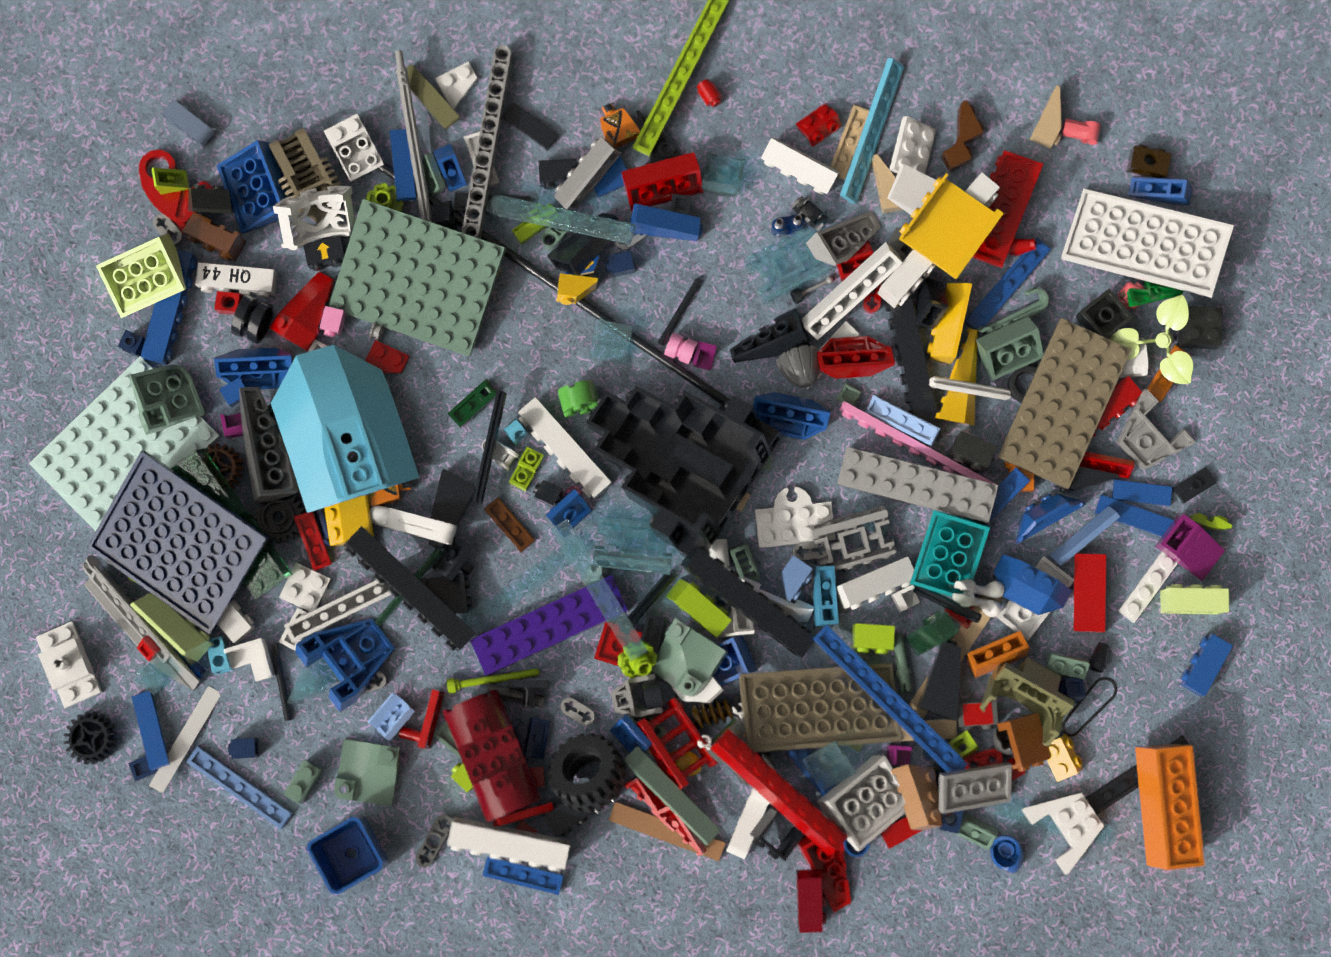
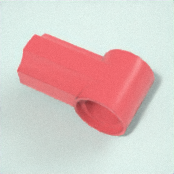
(1085, 131)

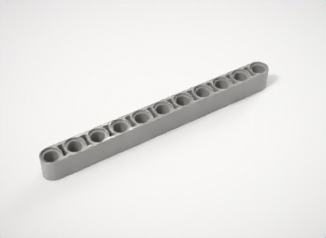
(488, 135)

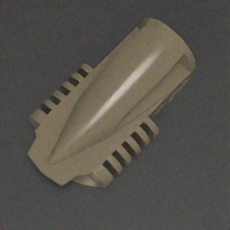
(303, 169)

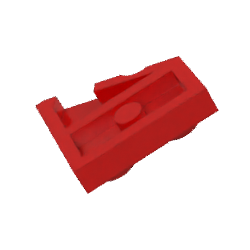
(387, 358)

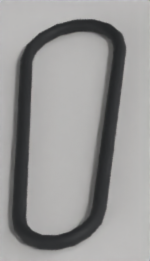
(1095, 714)

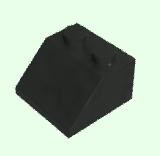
(209, 200)

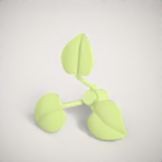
(1173, 314)

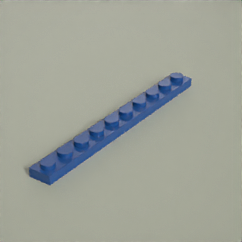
(889, 700)

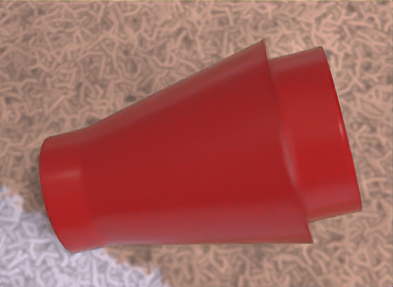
(1022, 246)

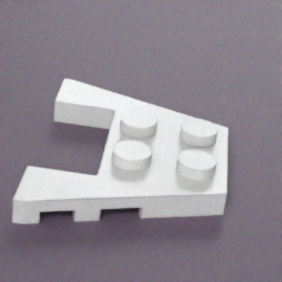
(1075, 821)

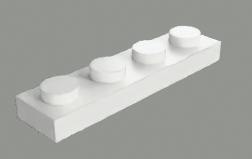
(1147, 587)

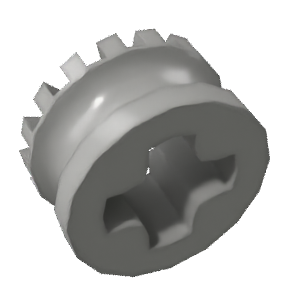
(377, 331)

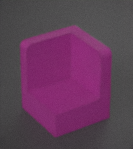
(704, 355)
(232, 425)
(898, 755)

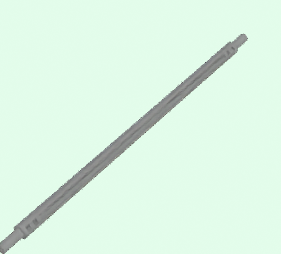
(412, 135)

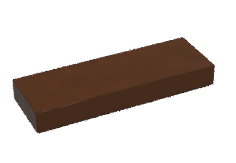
(509, 524)

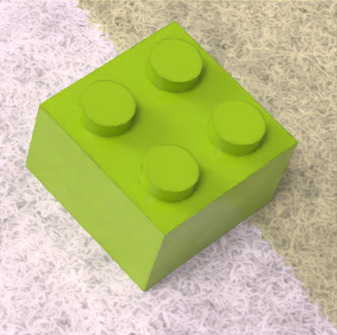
(872, 637)

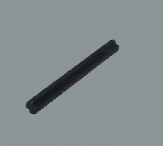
(489, 447)

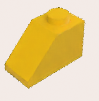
(574, 288)

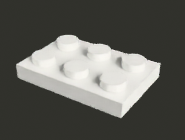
(913, 145)

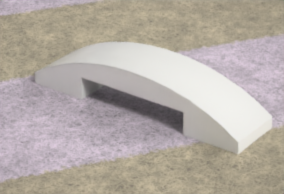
(800, 610)

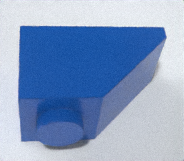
(450, 167)

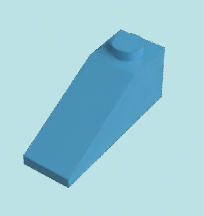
(825, 597)

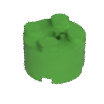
(578, 398)

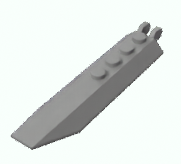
(133, 624)

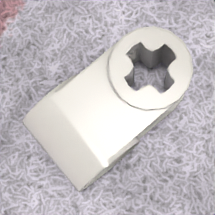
(501, 453)

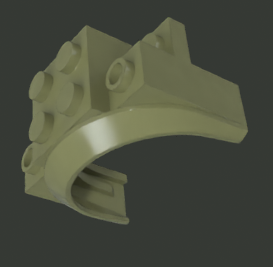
(1035, 689)

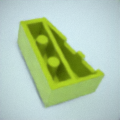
(699, 607)

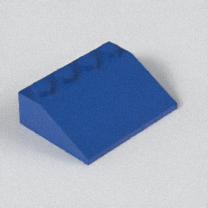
(253, 185)

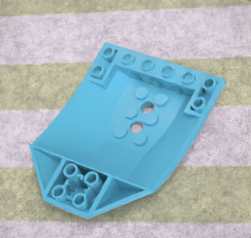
(334, 395)

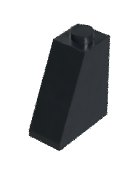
(931, 303)

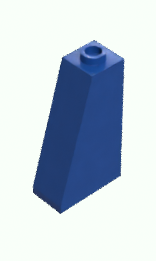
(665, 223)

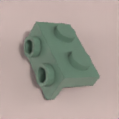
(1067, 665)

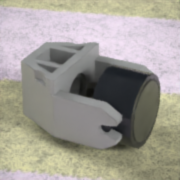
(652, 694)

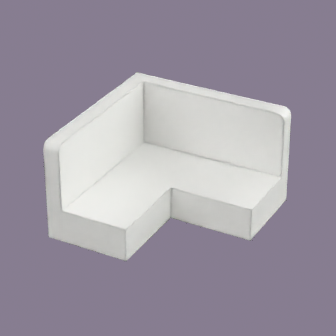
(252, 653)

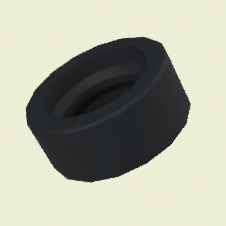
(1012, 381)

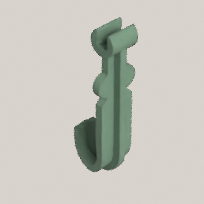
(1029, 311)

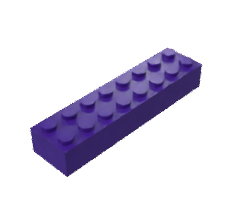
(540, 629)

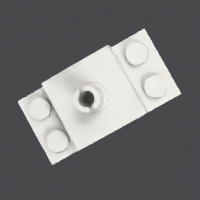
(67, 665)

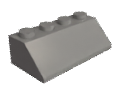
(587, 174)

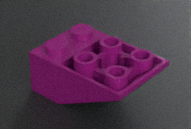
(1190, 546)

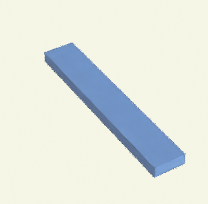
(239, 787)

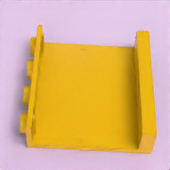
(949, 227)

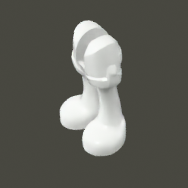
(992, 590)

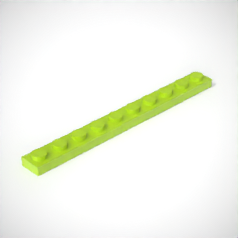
(679, 76)

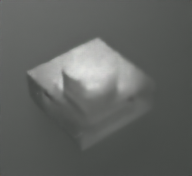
(330, 595)

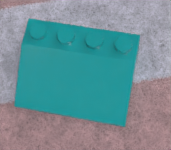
(949, 552)

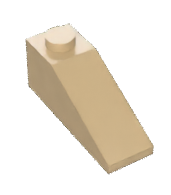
(1050, 122)
(884, 182)

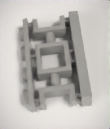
(848, 525)

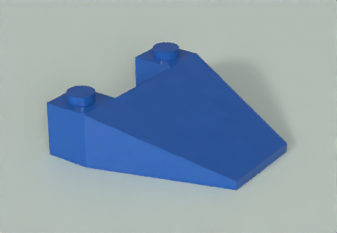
(353, 654)

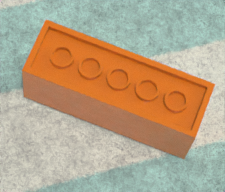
(1169, 806)

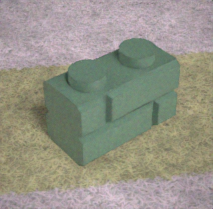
(303, 781)

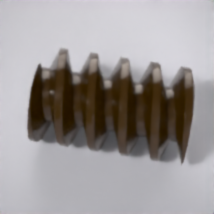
(711, 712)

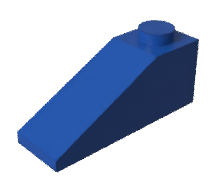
(1162, 190)

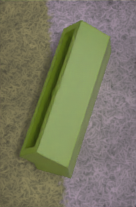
(527, 230)

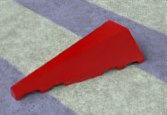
(664, 813)

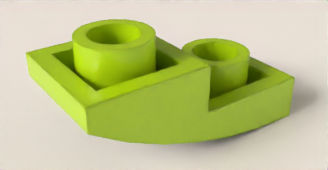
(526, 469)
(1215, 523)

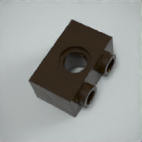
(1138, 164)

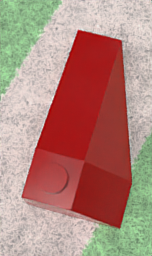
(301, 316)
(833, 869)

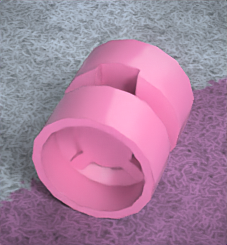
(681, 348)

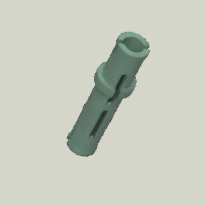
(902, 664)

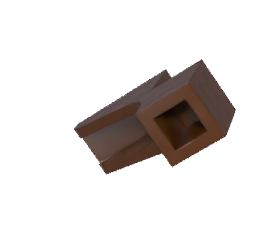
(968, 130)

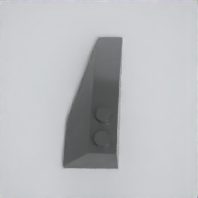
(264, 447)

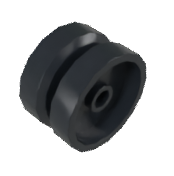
(252, 319)

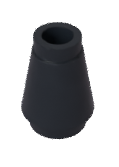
(1099, 658)

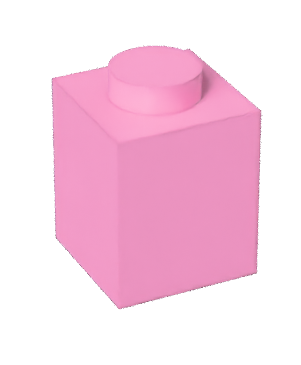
(332, 321)

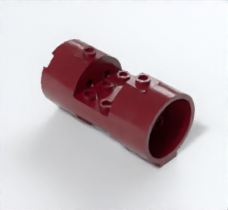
(491, 755)

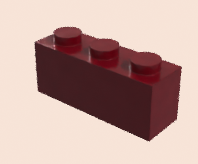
(810, 900)

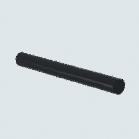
(679, 312)
(281, 682)

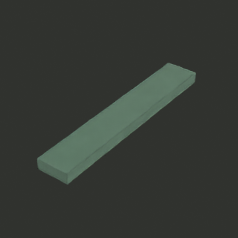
(672, 796)

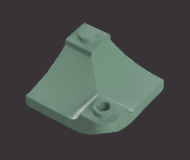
(165, 398)
(687, 659)
(368, 772)

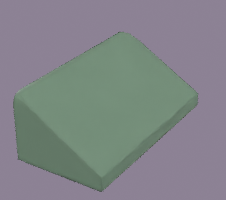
(977, 831)

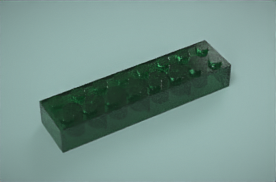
(269, 568)

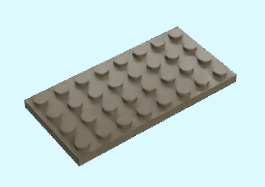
(1064, 403)
(813, 710)

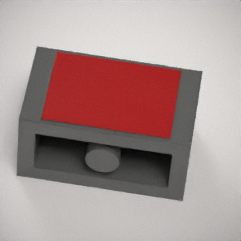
(971, 715)

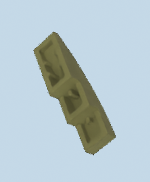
(431, 99)

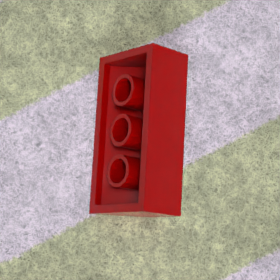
(657, 181)

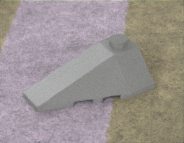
(843, 240)

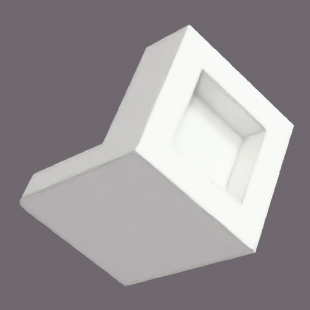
(905, 598)

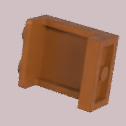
(1026, 741)

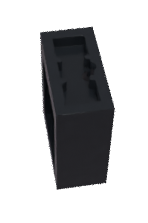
(787, 844)

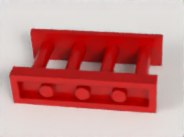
(657, 748)

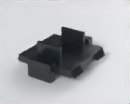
(810, 212)

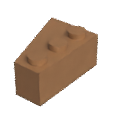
(920, 796)

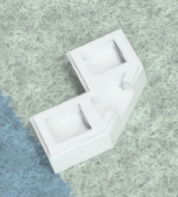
(707, 695)

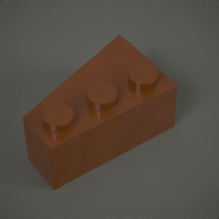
(214, 237)

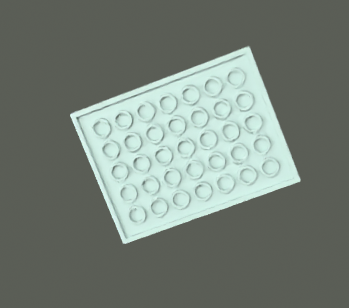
(102, 443)

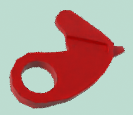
(173, 204)

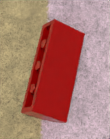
(1089, 592)

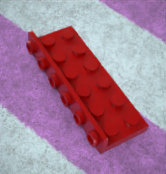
(1016, 183)

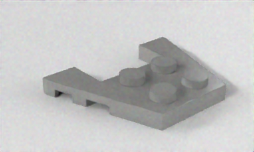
(1142, 439)

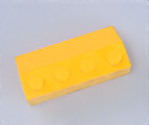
(949, 328)
(346, 518)

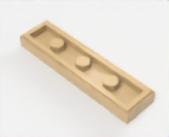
(849, 141)

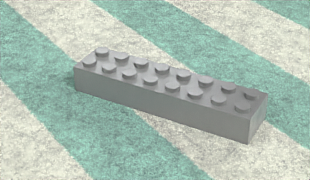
(917, 485)

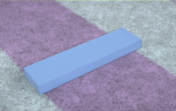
(903, 420)

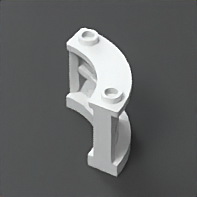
(327, 227)

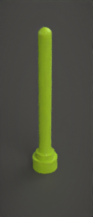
(455, 684)

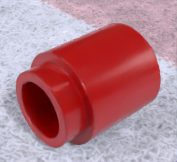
(709, 93)

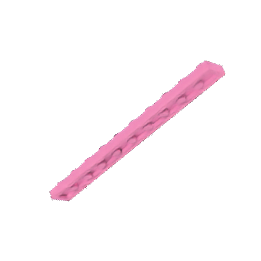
(915, 447)

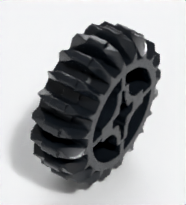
(94, 743)

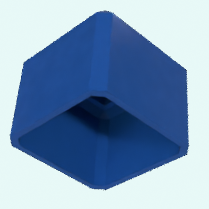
(330, 856)

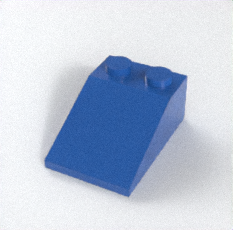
(736, 662)

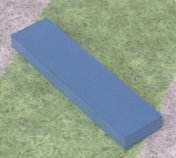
(1084, 536)

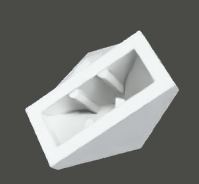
(738, 626)

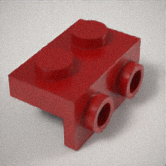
(819, 124)

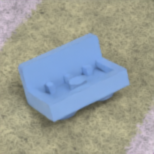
(391, 716)

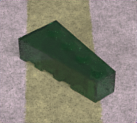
(934, 631)

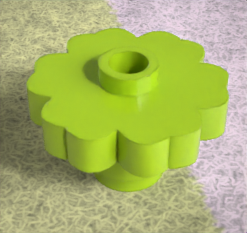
(383, 192)
(640, 666)

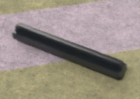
(650, 598)
(948, 604)

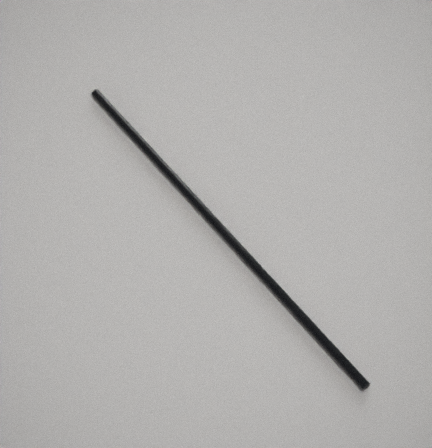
(585, 305)

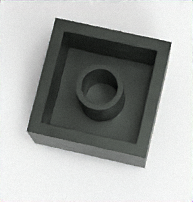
(1104, 315)
(1202, 329)
(972, 452)

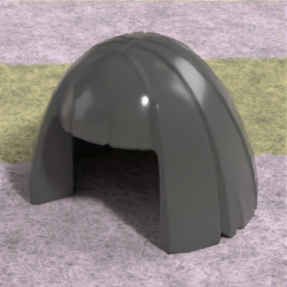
(800, 365)

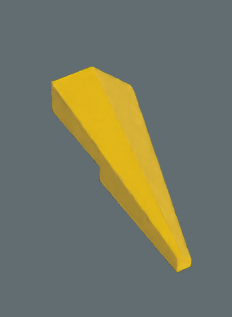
(960, 406)

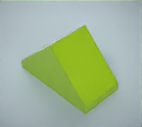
(169, 180)

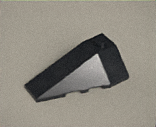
(772, 342)

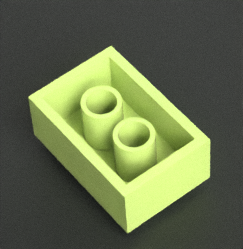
(1194, 599)

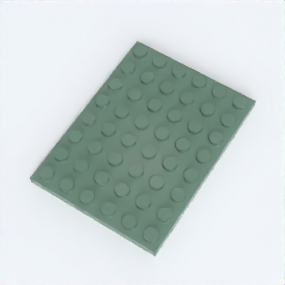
(417, 277)

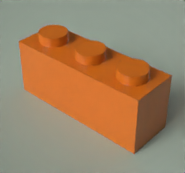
(997, 653)

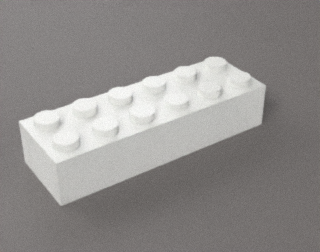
(508, 843)

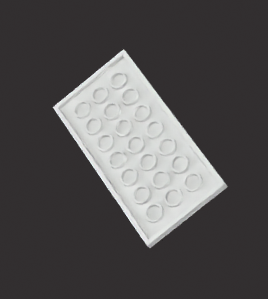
(1147, 242)

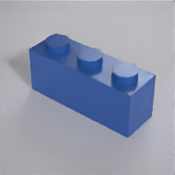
(1205, 664)

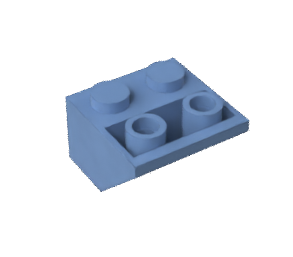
(793, 576)

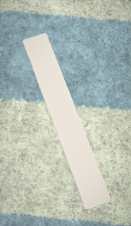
(185, 739)

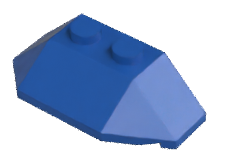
(254, 367)
(791, 414)
(1045, 514)
(1030, 586)

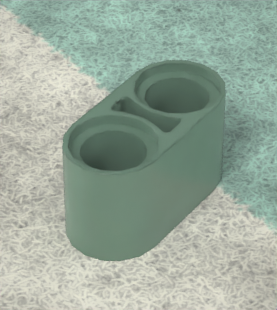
(558, 234)

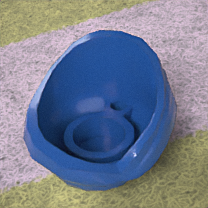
(1005, 848)

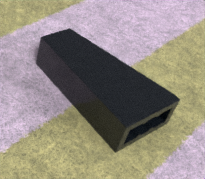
(578, 251)
(451, 501)
(942, 685)

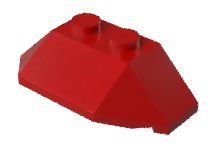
(854, 357)

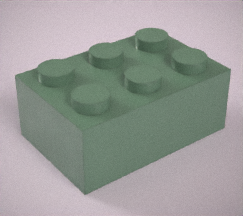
(1010, 348)

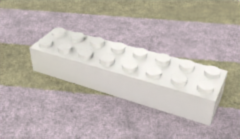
(915, 266)

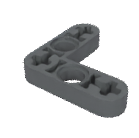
(441, 833)

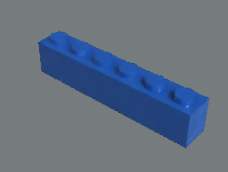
(167, 316)

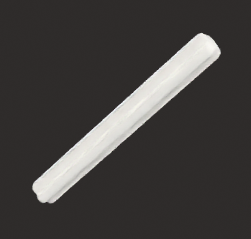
(970, 388)

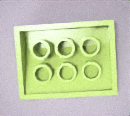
(143, 275)

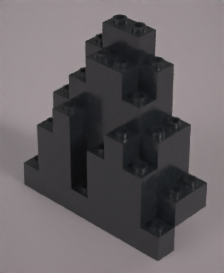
(683, 459)

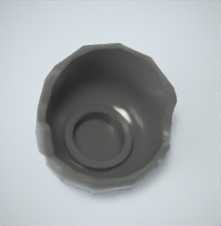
(1001, 742)

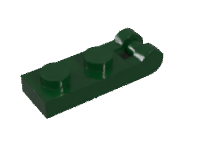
(472, 403)

